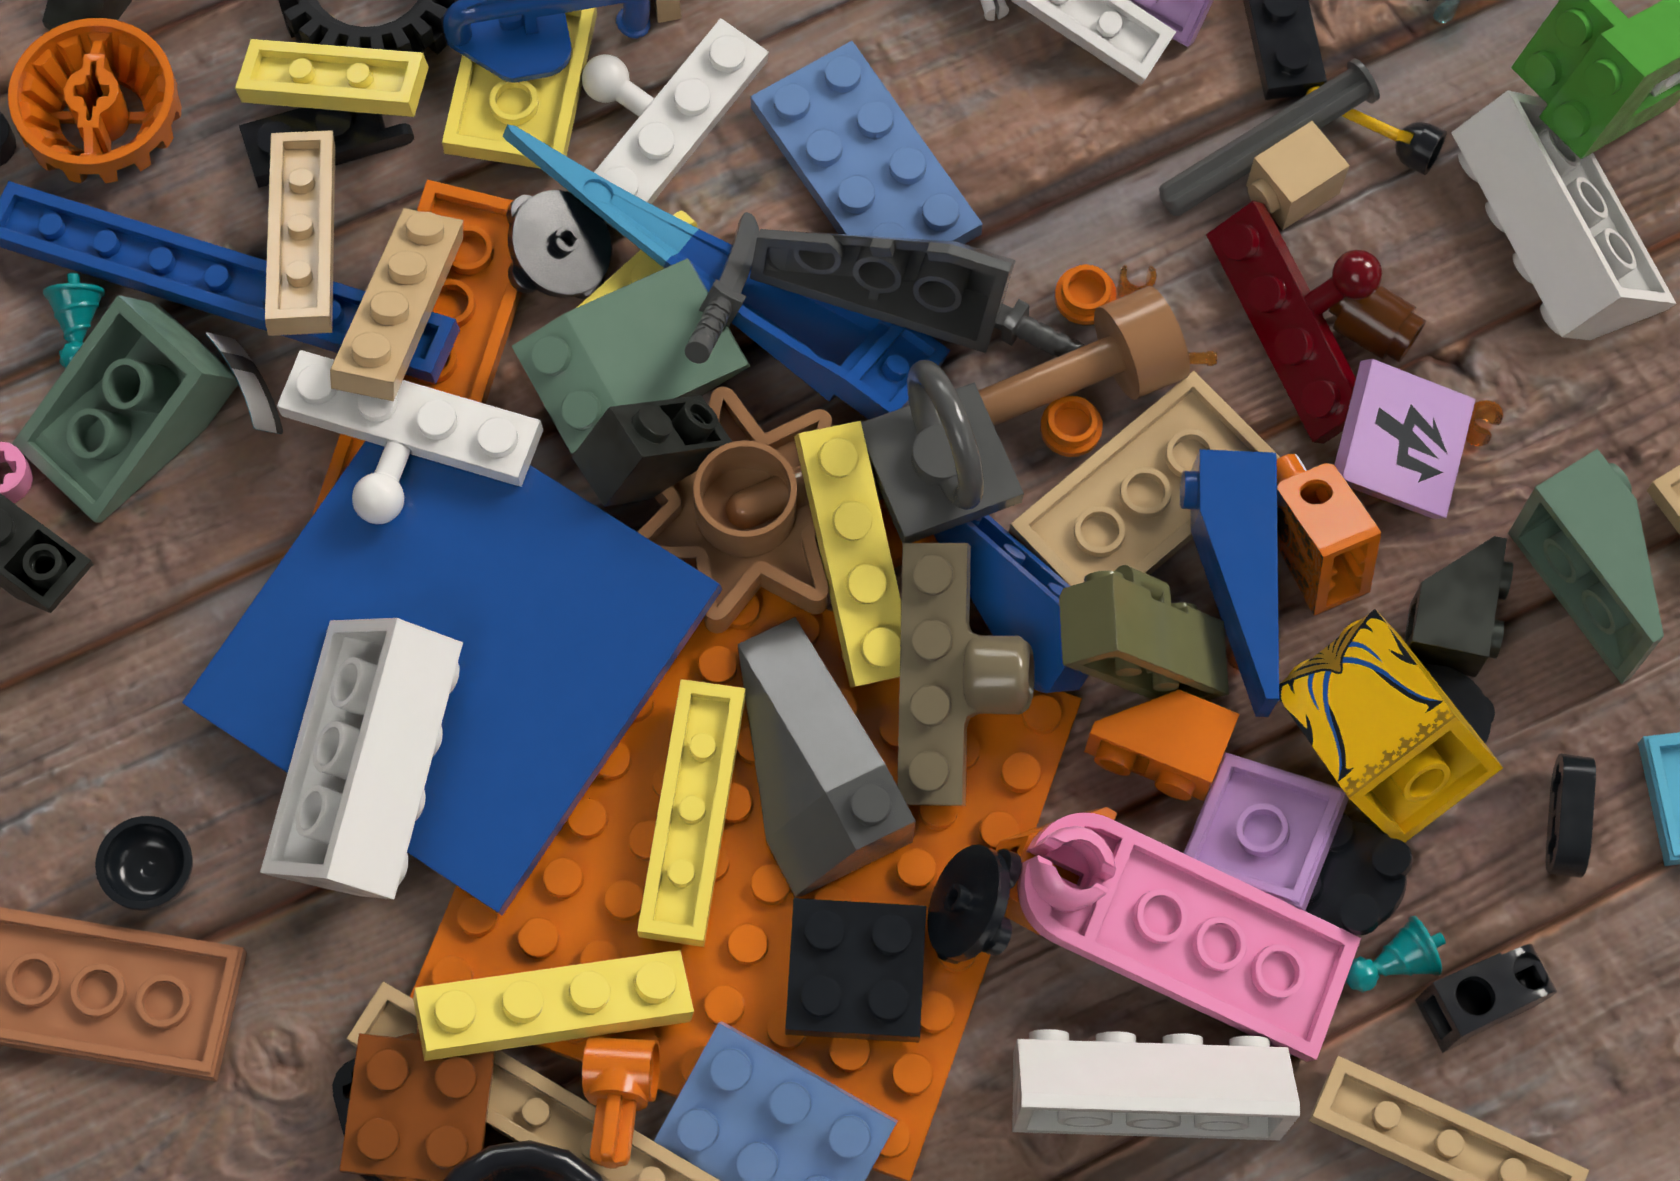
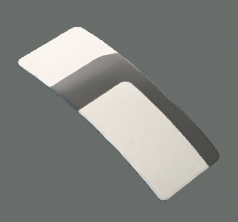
(255, 391)

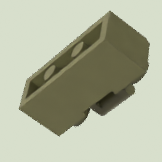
(1135, 638)

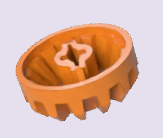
(75, 68)

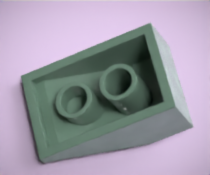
(625, 351)
(124, 406)
(1592, 554)

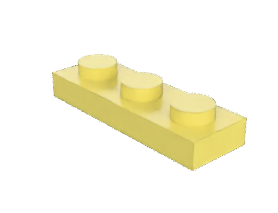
(332, 77)

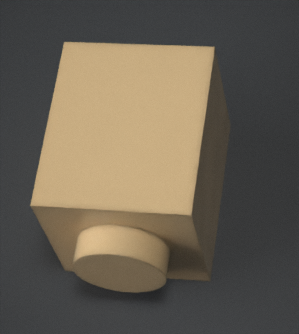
(1297, 175)

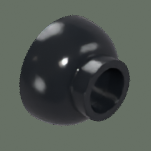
(144, 863)

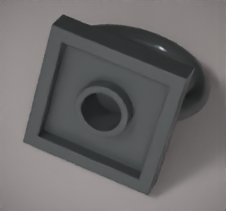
(939, 457)

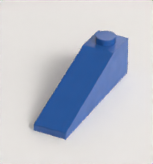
(1237, 542)
(1017, 597)

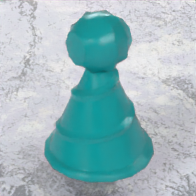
(74, 309)
(1406, 954)

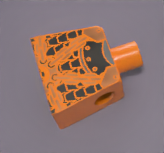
(1324, 534)

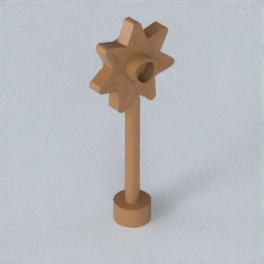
(748, 506)

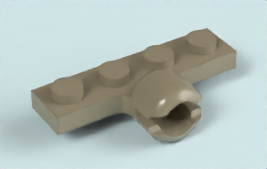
(948, 674)

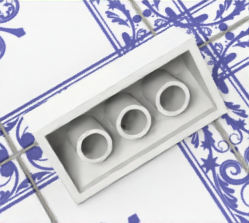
(1560, 220)
(363, 757)
(1153, 1087)

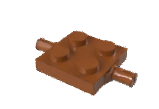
(414, 1114)

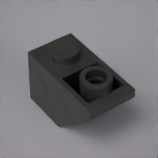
(648, 447)
(36, 561)
(1456, 607)

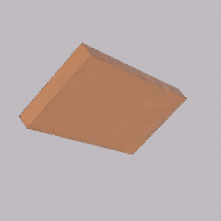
(116, 994)

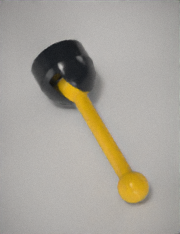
(1415, 144)

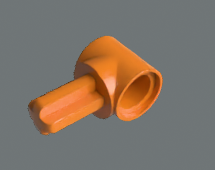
(619, 1081)

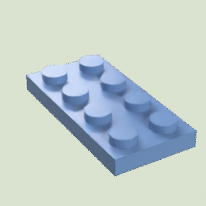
(862, 153)

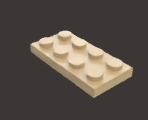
(1127, 494)

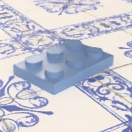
(769, 1118)

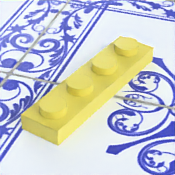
(853, 550)
(691, 813)
(552, 1005)

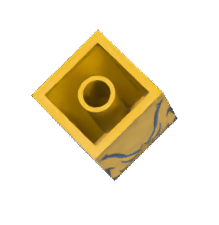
(1386, 728)

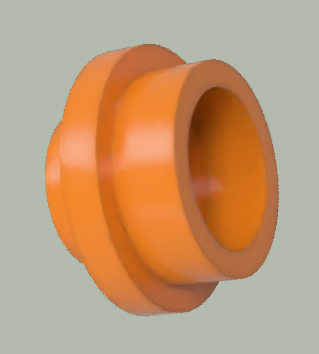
(1082, 291)
(1071, 426)

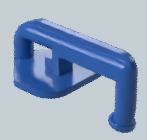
(527, 36)

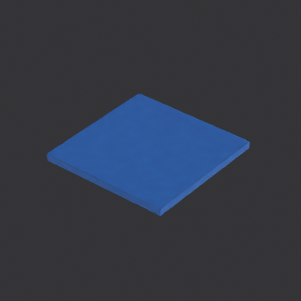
(560, 648)

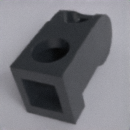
(1484, 995)

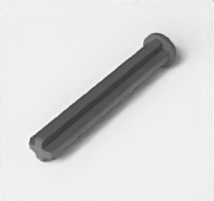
(1237, 157)

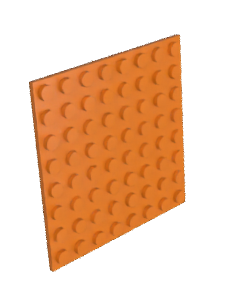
(592, 880)

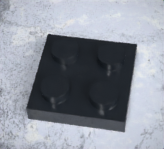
(856, 970)

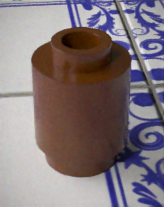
(1379, 323)

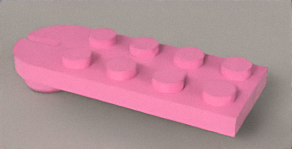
(1187, 930)

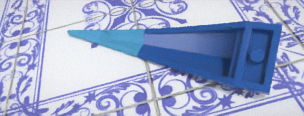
(819, 342)

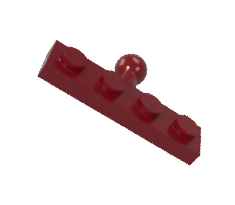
(1291, 316)

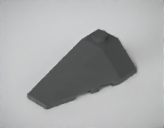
(908, 282)
(817, 771)

